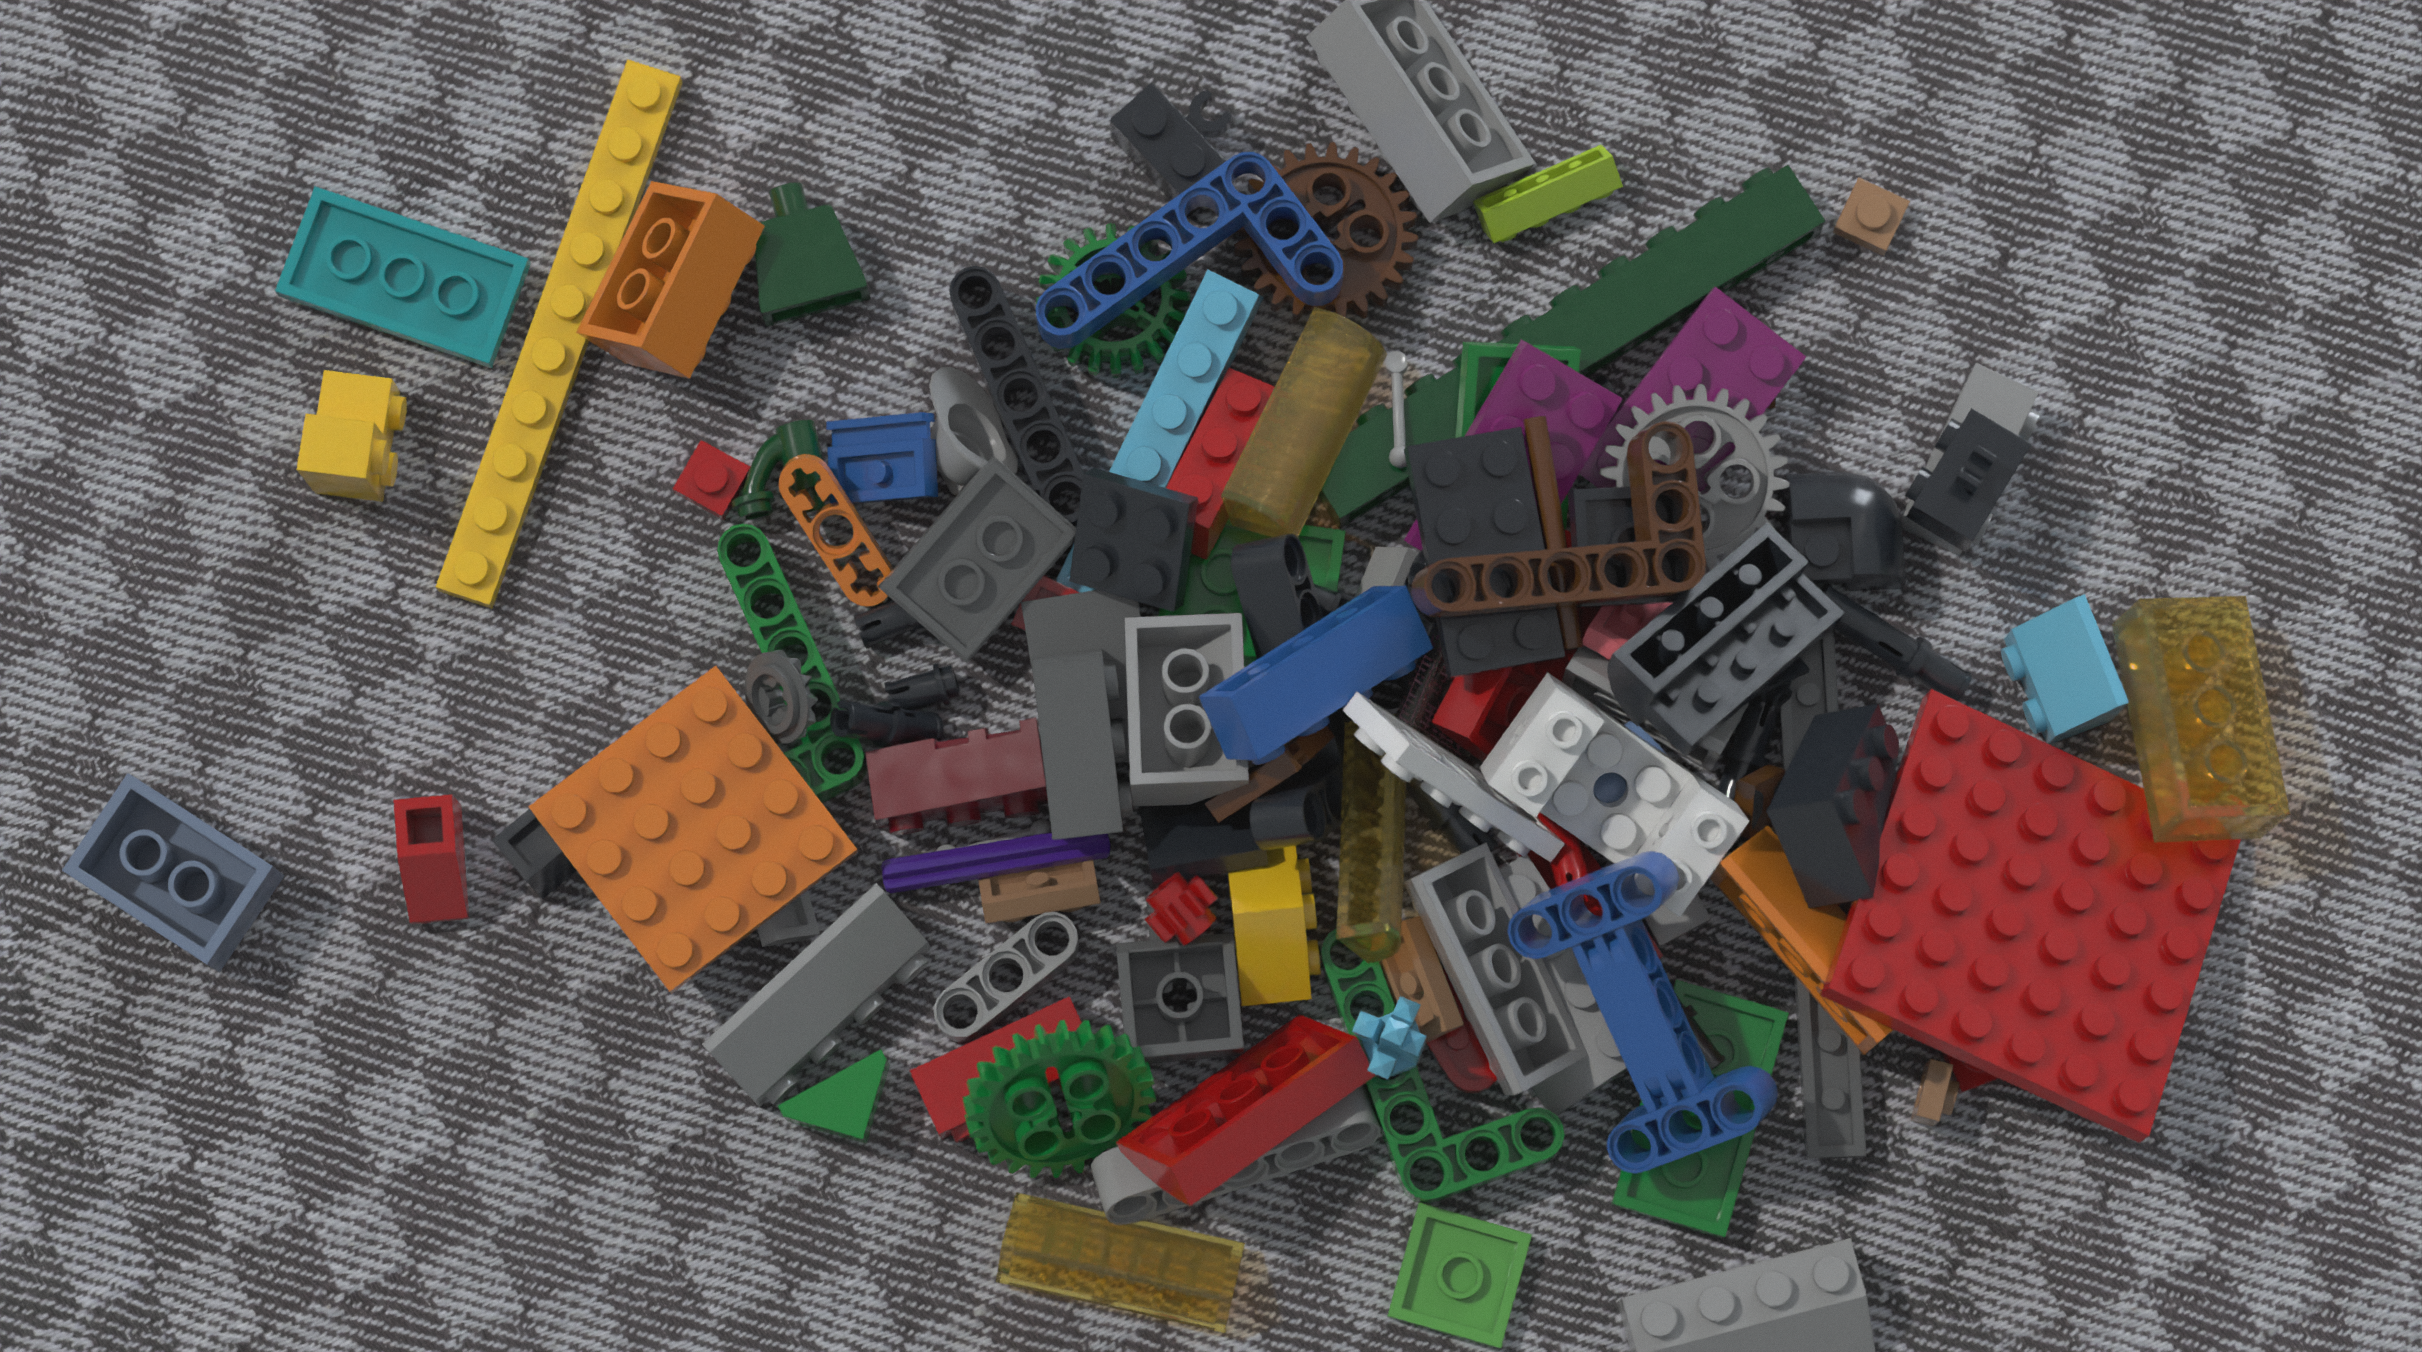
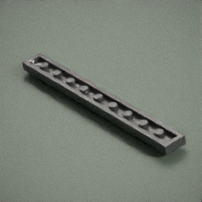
(1826, 1054)

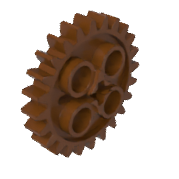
(1364, 268)

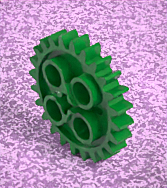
(1015, 1112)

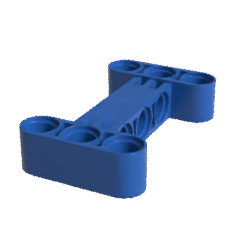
(1643, 1013)

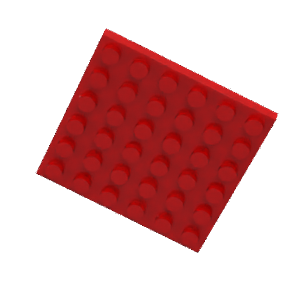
(2031, 919)

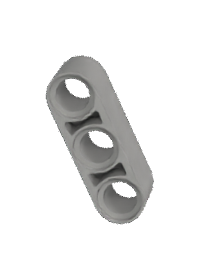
(1017, 950)

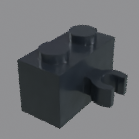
(1166, 143)
(1967, 479)

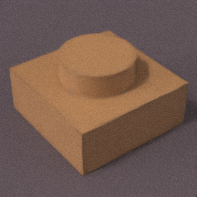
(1871, 216)
(1935, 1093)

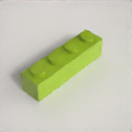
(1548, 194)

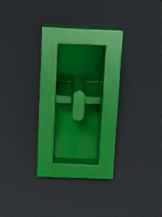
(843, 1102)

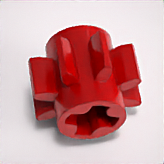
(1181, 908)

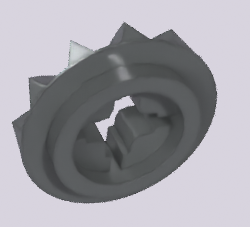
(766, 700)

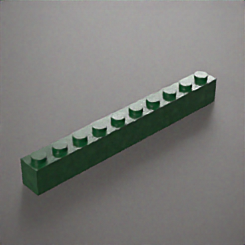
(1603, 320)

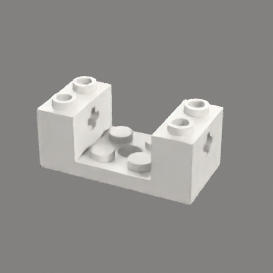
(1562, 748)

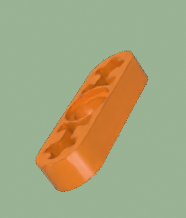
(802, 501)

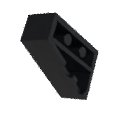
(1836, 804)

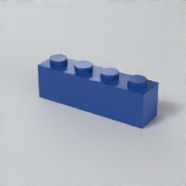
(1316, 674)

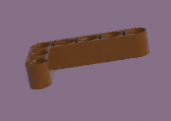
(1587, 563)

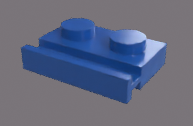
(884, 457)

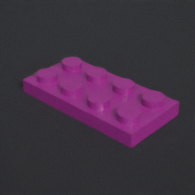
(1714, 348)
(1543, 386)

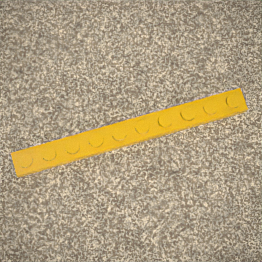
(552, 346)

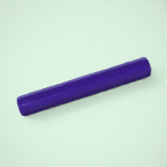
(990, 860)

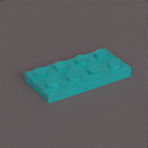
(403, 277)

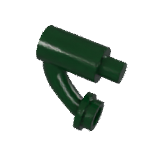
(789, 441)

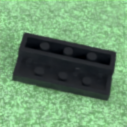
(1722, 641)

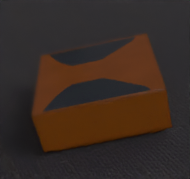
(1754, 796)

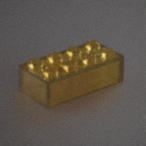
(2200, 719)

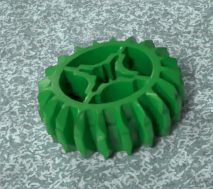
(1136, 317)

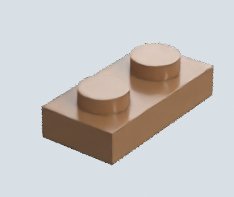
(1039, 891)
(1420, 978)

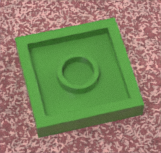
(1459, 1275)

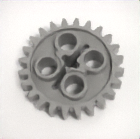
(1729, 518)

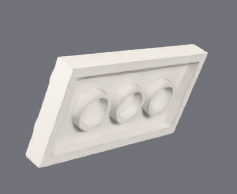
(1449, 779)

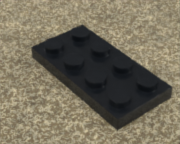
(1476, 501)

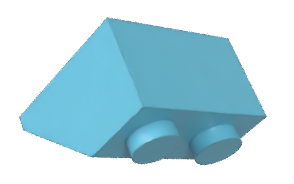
(2064, 671)

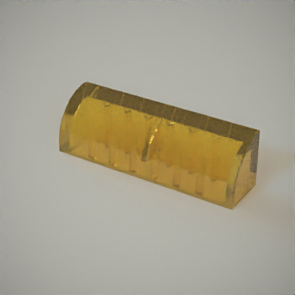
(1303, 426)
(1370, 853)
(1121, 1267)

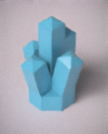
(1393, 1040)

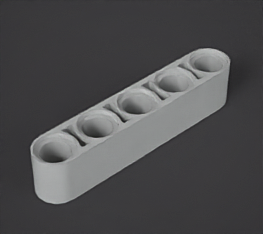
(1340, 1130)

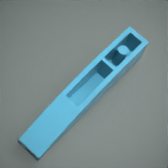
(1183, 386)

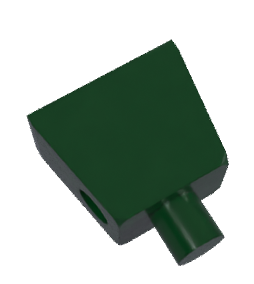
(804, 260)

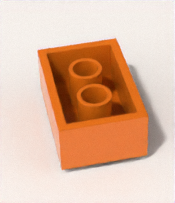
(671, 279)

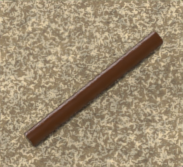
(1551, 521)

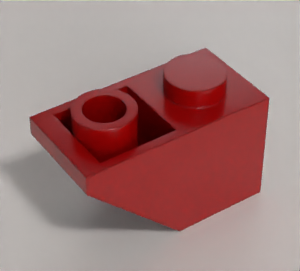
(432, 858)

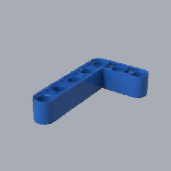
(1190, 243)

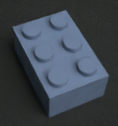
(173, 872)

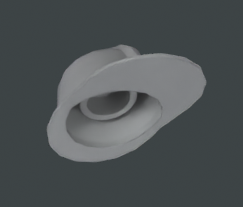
(965, 428)

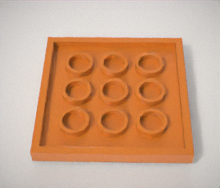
(693, 829)

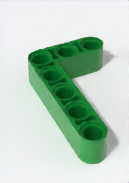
(782, 631)
(1409, 1090)

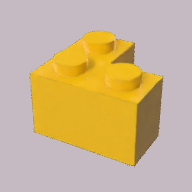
(351, 437)
(1272, 927)

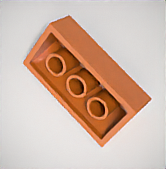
(1804, 938)

